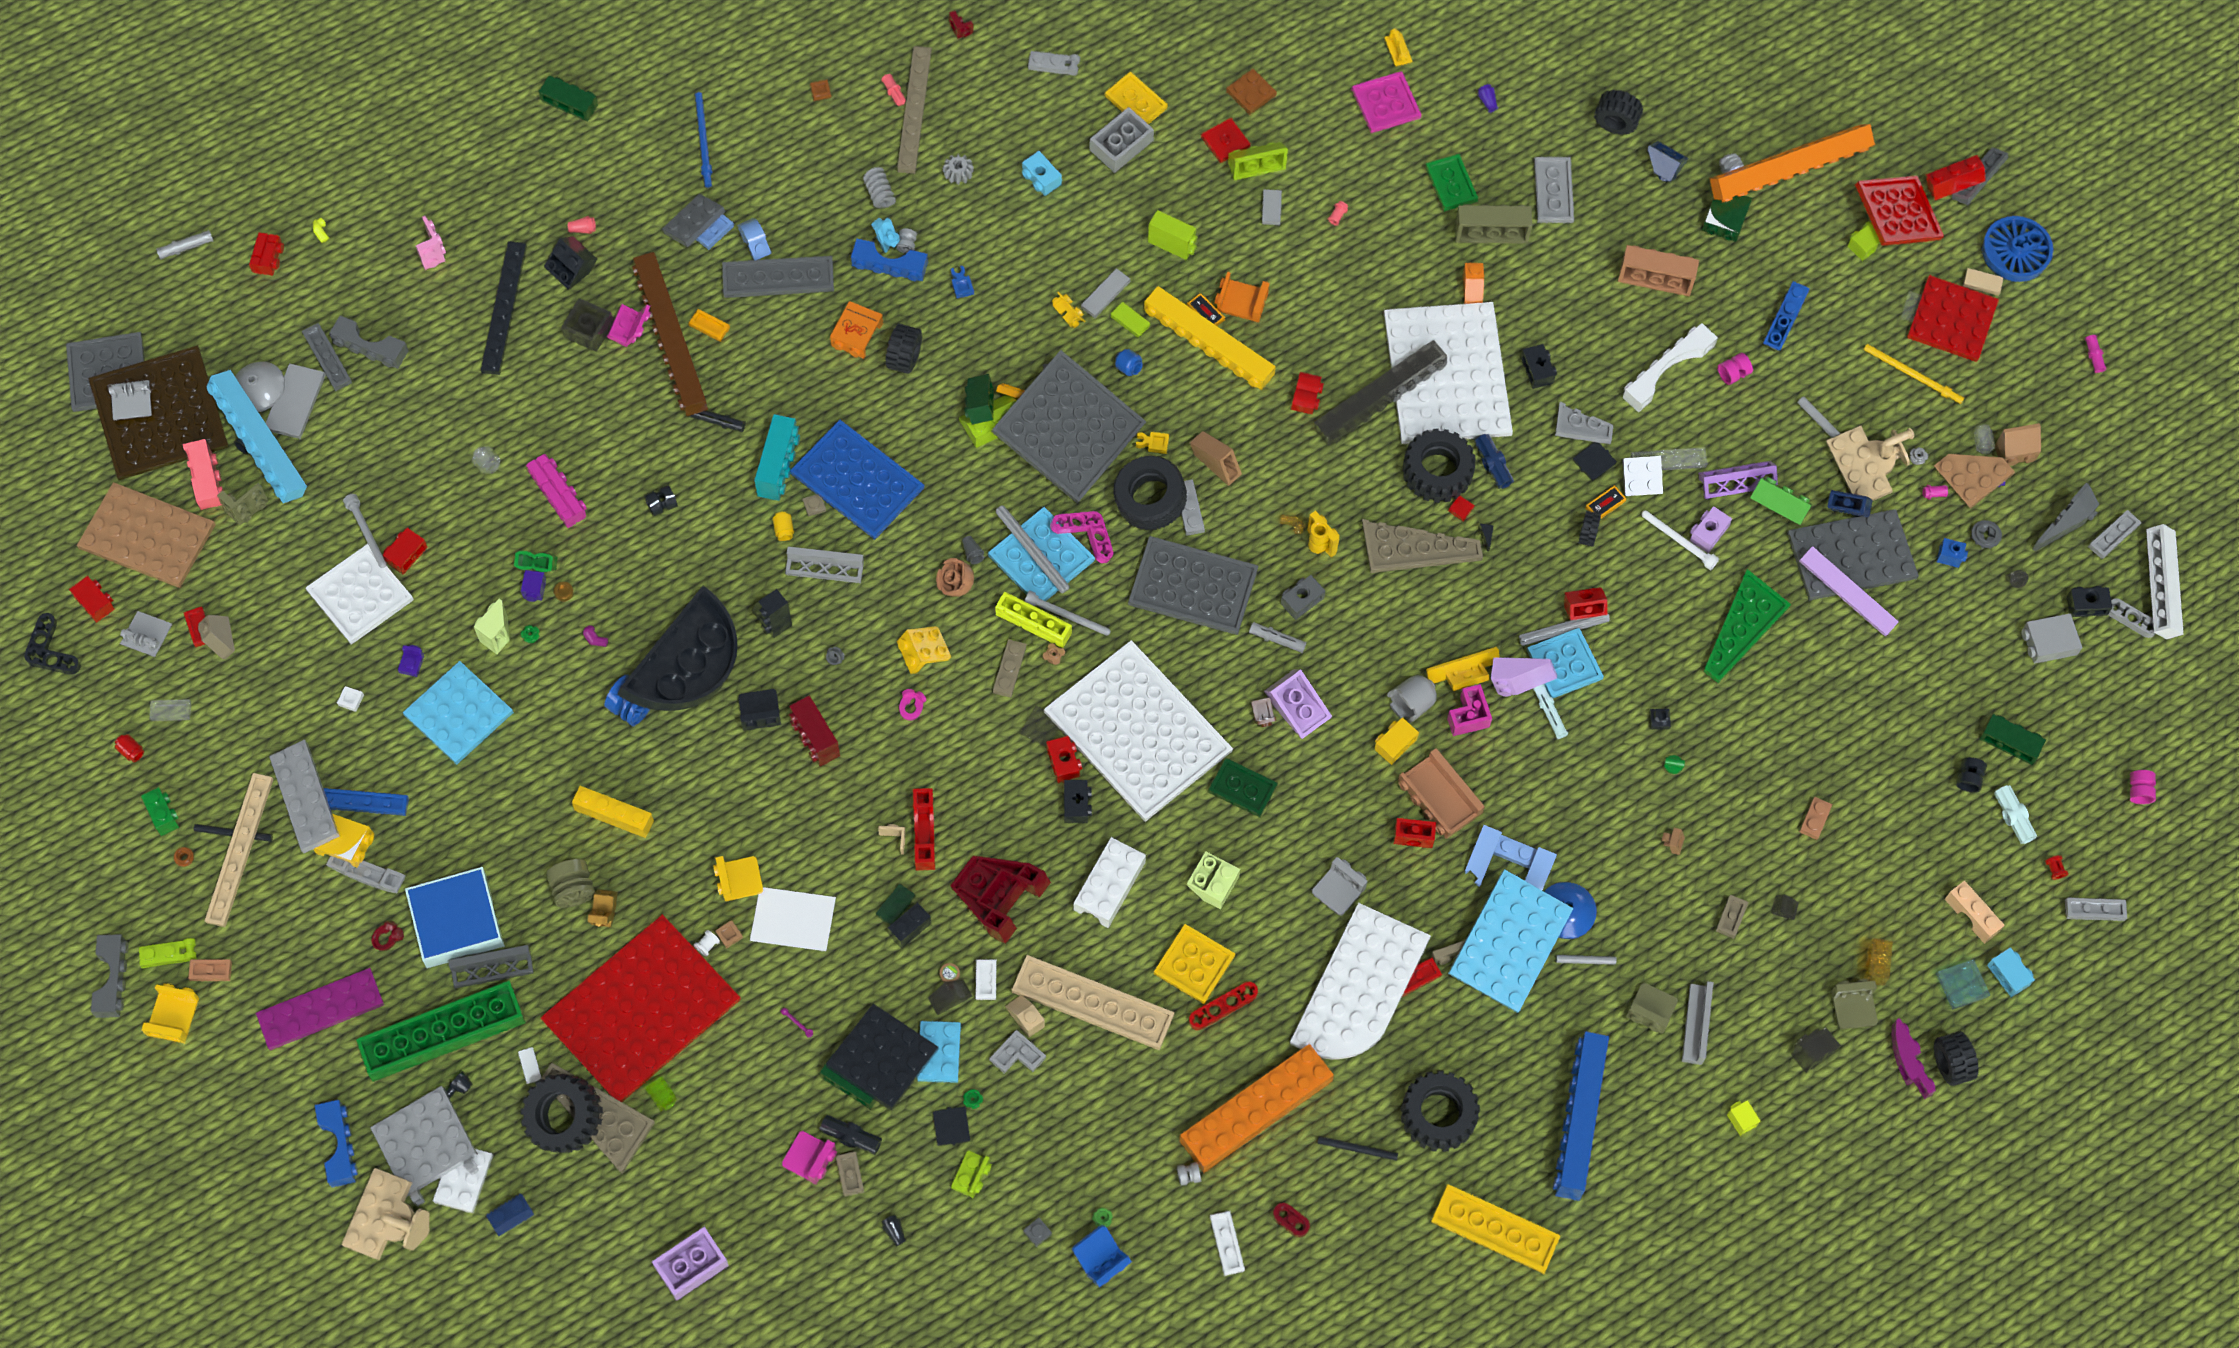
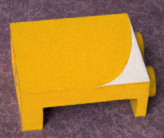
(351, 844)

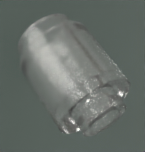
(1984, 439)

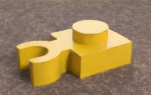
(1155, 442)

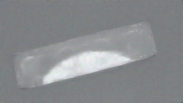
(1677, 458)

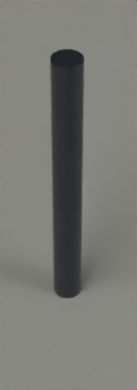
(229, 832)
(1357, 1148)

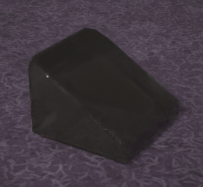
(1785, 907)

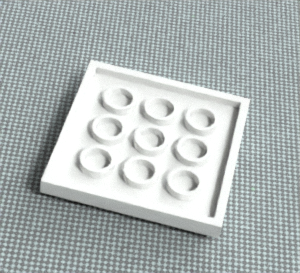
(359, 594)

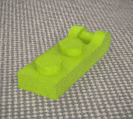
(167, 953)

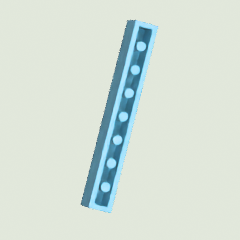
(256, 436)

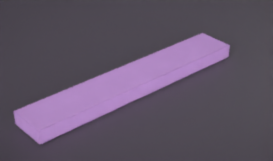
(1848, 591)

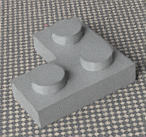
(1017, 1048)

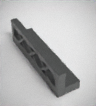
(491, 959)

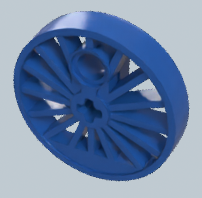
(2019, 248)

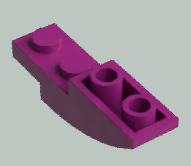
(1905, 1054)

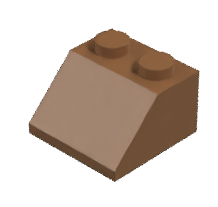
(2019, 444)

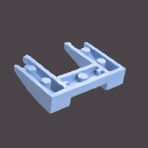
(1492, 842)

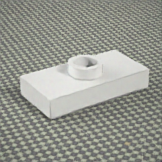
(985, 979)

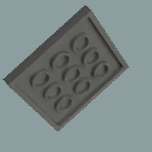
(98, 357)

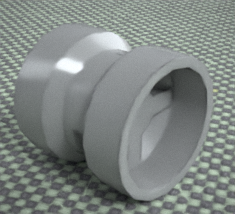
(907, 240)
(1193, 1172)

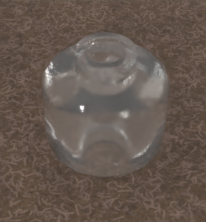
(486, 460)

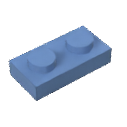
(715, 232)

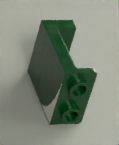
(1727, 218)

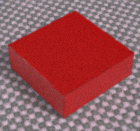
(1461, 508)

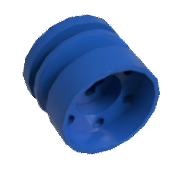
(617, 705)

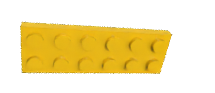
(1496, 1228)

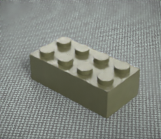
(1493, 224)

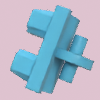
(885, 233)

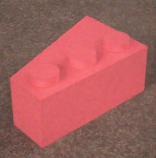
(204, 473)

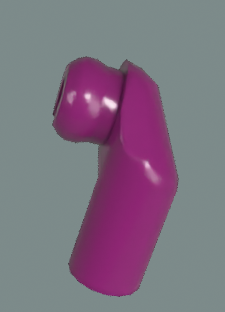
(592, 638)

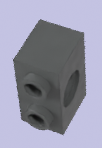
(1298, 606)

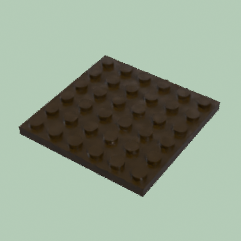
(179, 410)

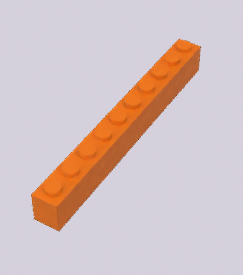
(1792, 161)

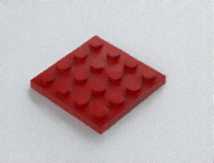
(1899, 210)
(1953, 318)

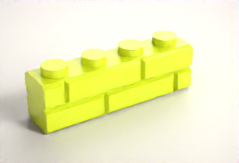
(1033, 619)

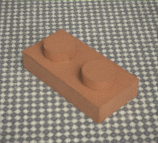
(1815, 818)
(210, 970)

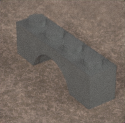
(388, 351)
(108, 999)

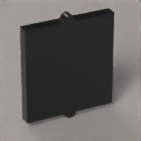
(1594, 461)
(951, 1126)

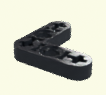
(42, 649)

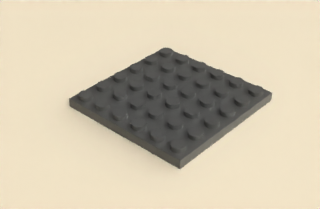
(1068, 426)

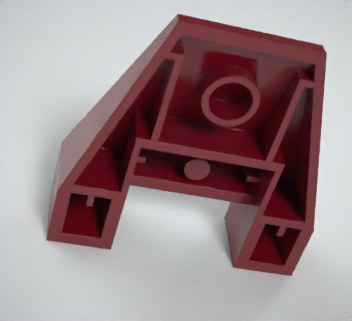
(993, 886)

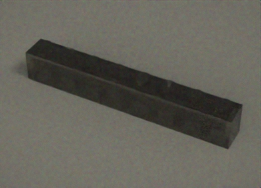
(1381, 392)

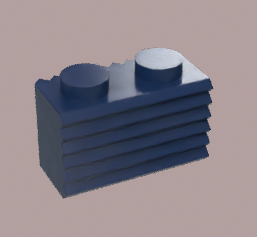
(1850, 503)
(510, 1215)

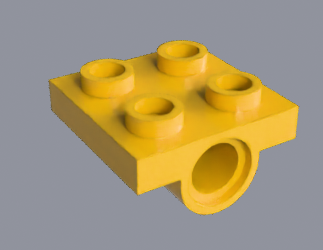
(1321, 536)

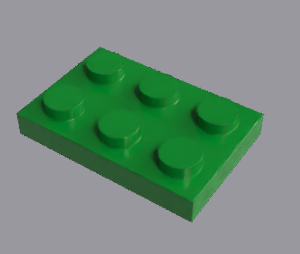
(1451, 182)

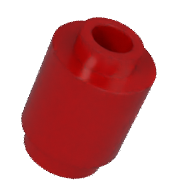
(129, 748)

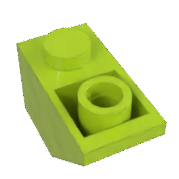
(1864, 242)

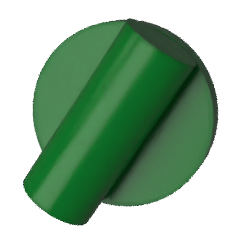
(1674, 764)

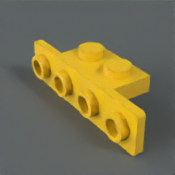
(1465, 670)

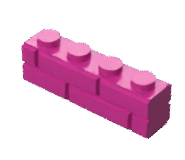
(556, 490)

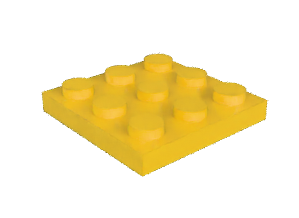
(1194, 963)

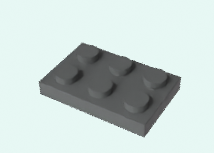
(693, 220)

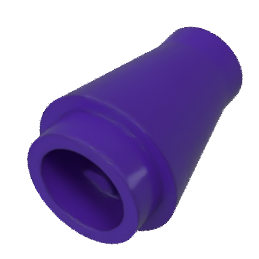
(1488, 97)

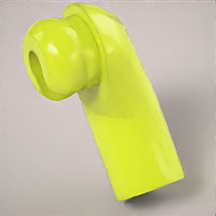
(319, 232)

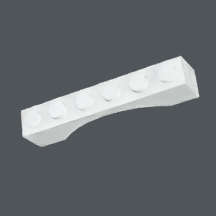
(1695, 345)

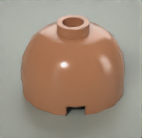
(955, 578)

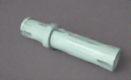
(1548, 706)

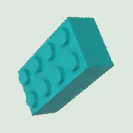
(777, 457)

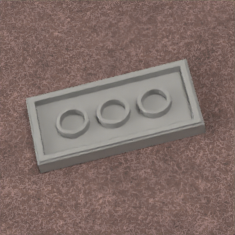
(1554, 190)
(297, 401)

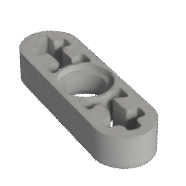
(2132, 625)

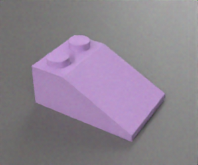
(1519, 675)
(1298, 703)

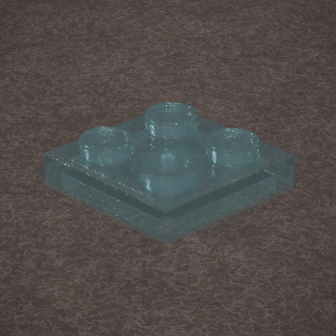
(1963, 984)

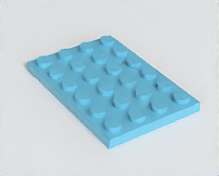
(1510, 941)

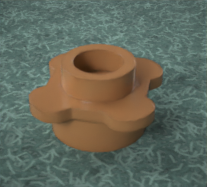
(1054, 659)

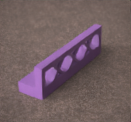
(1734, 473)

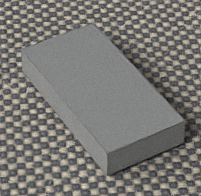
(1271, 207)

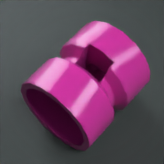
(1734, 369)
(2142, 787)

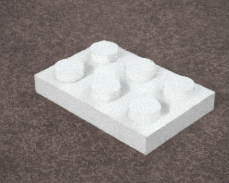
(462, 1189)

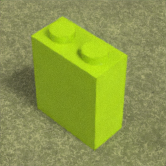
(1172, 235)

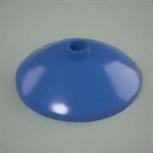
(1583, 907)

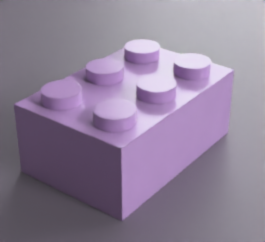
(690, 1263)

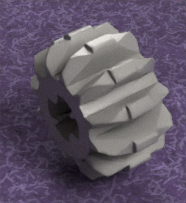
(1730, 163)
(958, 169)

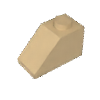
(1026, 1015)

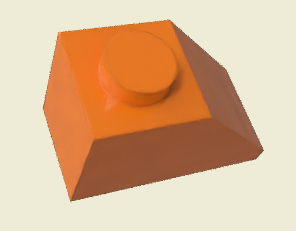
(1473, 283)

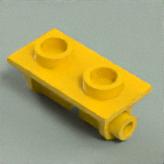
(1398, 48)
(1064, 304)

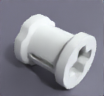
(706, 943)

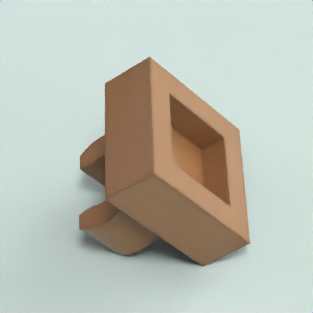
(1674, 840)

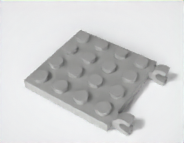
(425, 1142)

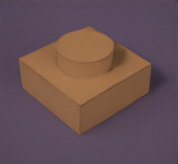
(729, 934)

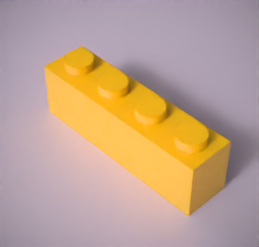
(612, 811)

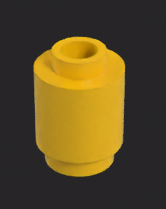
(783, 526)

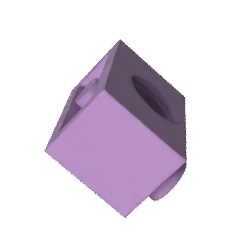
(1707, 539)

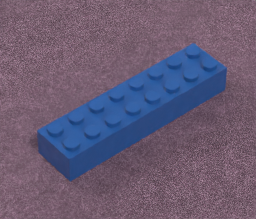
(1582, 1115)

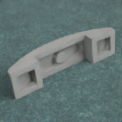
(369, 874)

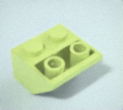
(493, 627)
(1213, 879)

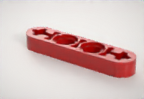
(1224, 1007)

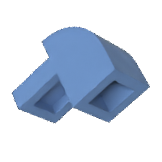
(755, 238)

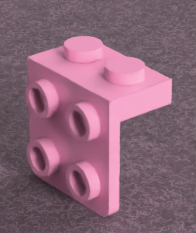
(432, 250)

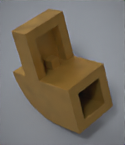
(603, 908)

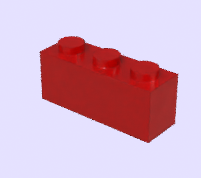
(1956, 177)

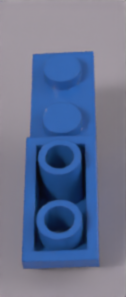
(1786, 316)

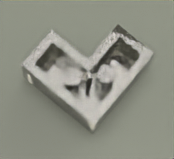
(1815, 1048)

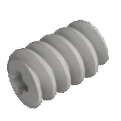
(879, 188)

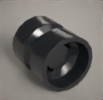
(654, 503)
(1971, 775)

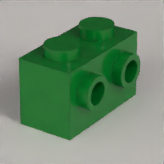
(160, 812)

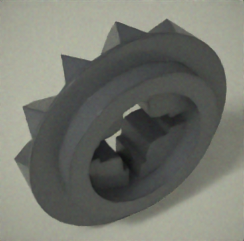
(1993, 531)

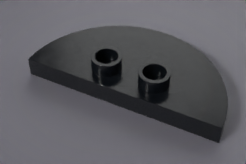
(688, 659)

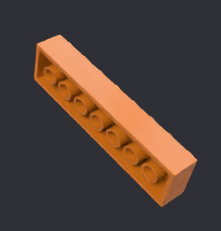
(1256, 1108)

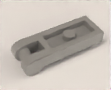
(1054, 63)

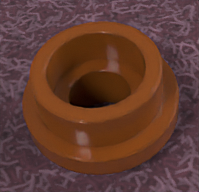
(181, 852)

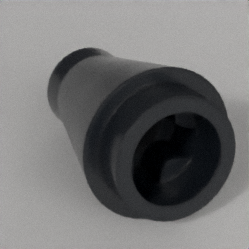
(893, 1228)

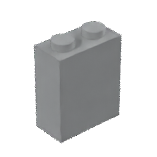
(2051, 638)

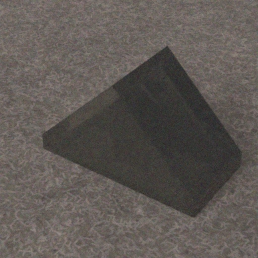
(949, 995)

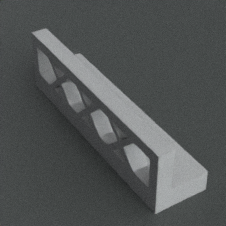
(826, 558)
(1697, 1023)

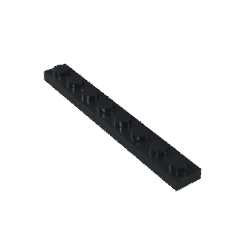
(503, 308)

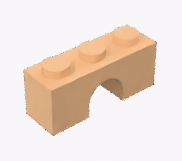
(1984, 921)

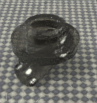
(2018, 578)

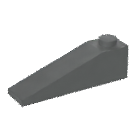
(2076, 514)

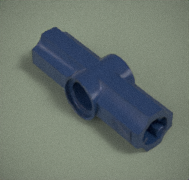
(1494, 461)

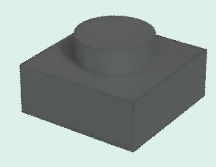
(1037, 1232)

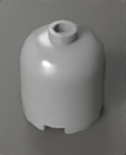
(1413, 697)

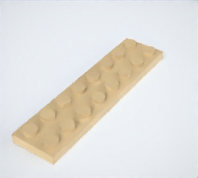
(1093, 1002)

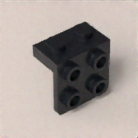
(759, 709)

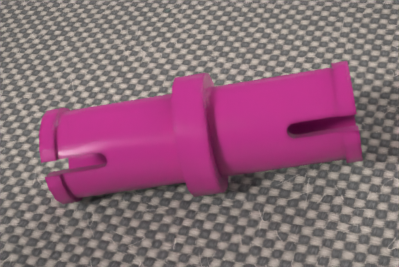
(2095, 353)

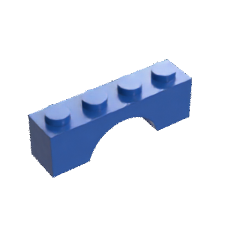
(910, 266)
(340, 1168)

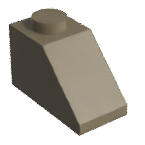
(217, 635)

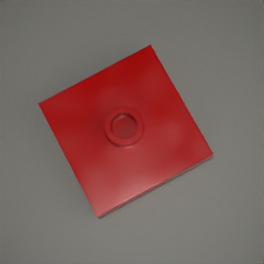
(1225, 139)

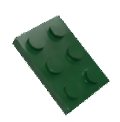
(1243, 787)

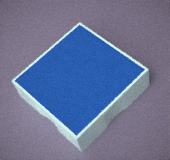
(454, 917)

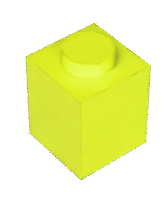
(1743, 1117)

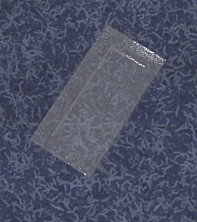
(170, 710)

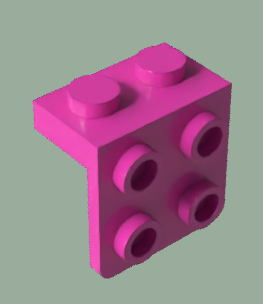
(628, 324)
(809, 1157)

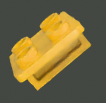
(922, 647)
(738, 878)

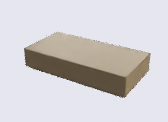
(1983, 282)

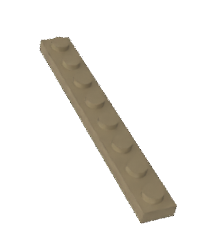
(914, 109)

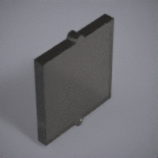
(1039, 727)

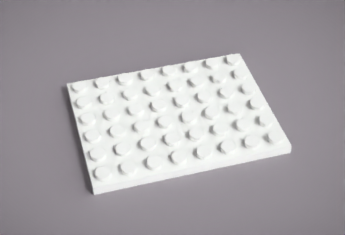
(1470, 390)
(1138, 730)

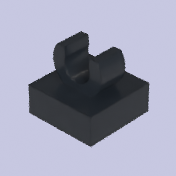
(1660, 719)

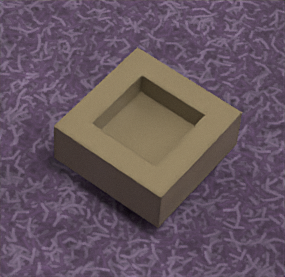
(814, 505)

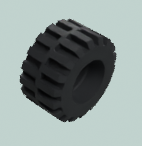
(1618, 112)
(903, 348)
(1956, 1058)

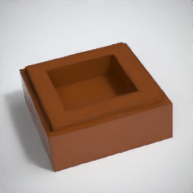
(820, 90)

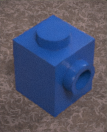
(1952, 552)

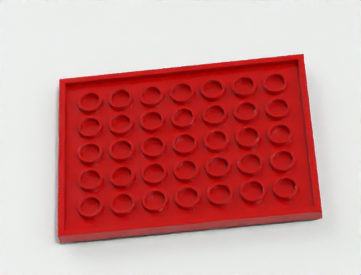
(640, 1009)

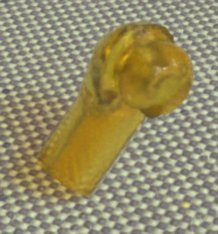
(1294, 521)

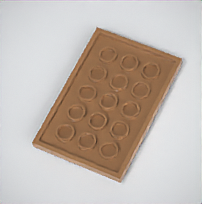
(146, 535)

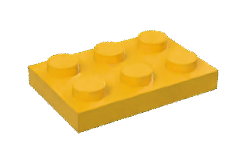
(1136, 95)

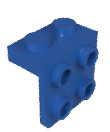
(1100, 1256)

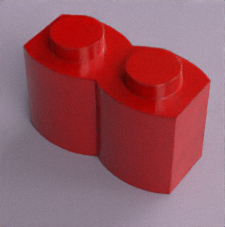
(1306, 393)

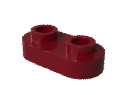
(1291, 1220)

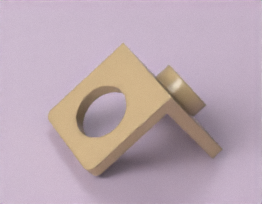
(894, 830)

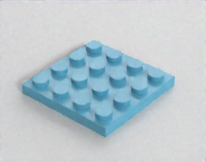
(1061, 550)
(458, 712)

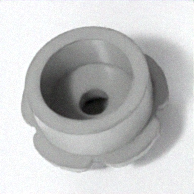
(1916, 459)

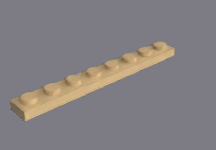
(239, 850)

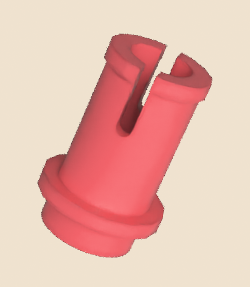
(1340, 209)

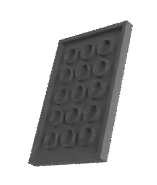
(1864, 548)
(1193, 585)

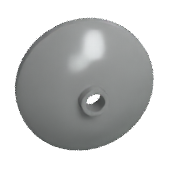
(267, 384)

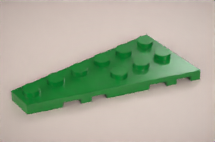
(1749, 618)

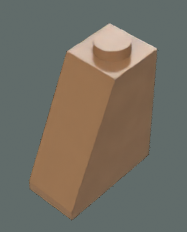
(1216, 457)

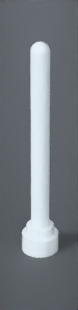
(1708, 559)

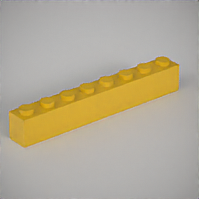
(1209, 338)

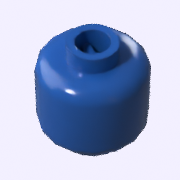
(1128, 362)

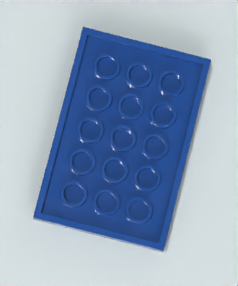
(857, 479)

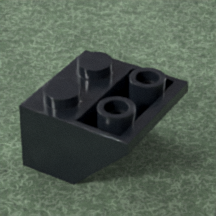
(570, 261)

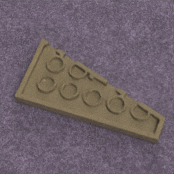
(1408, 548)
(621, 1126)

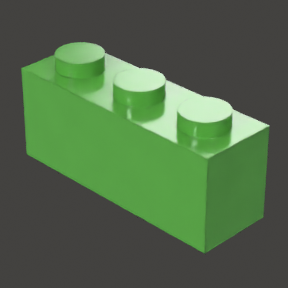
(1782, 500)

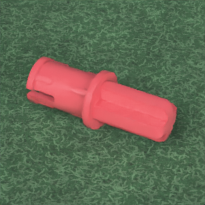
(893, 89)

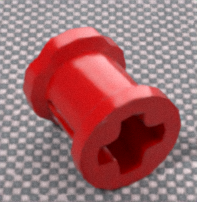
(2056, 867)

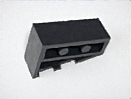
(773, 613)

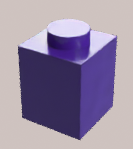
(533, 585)

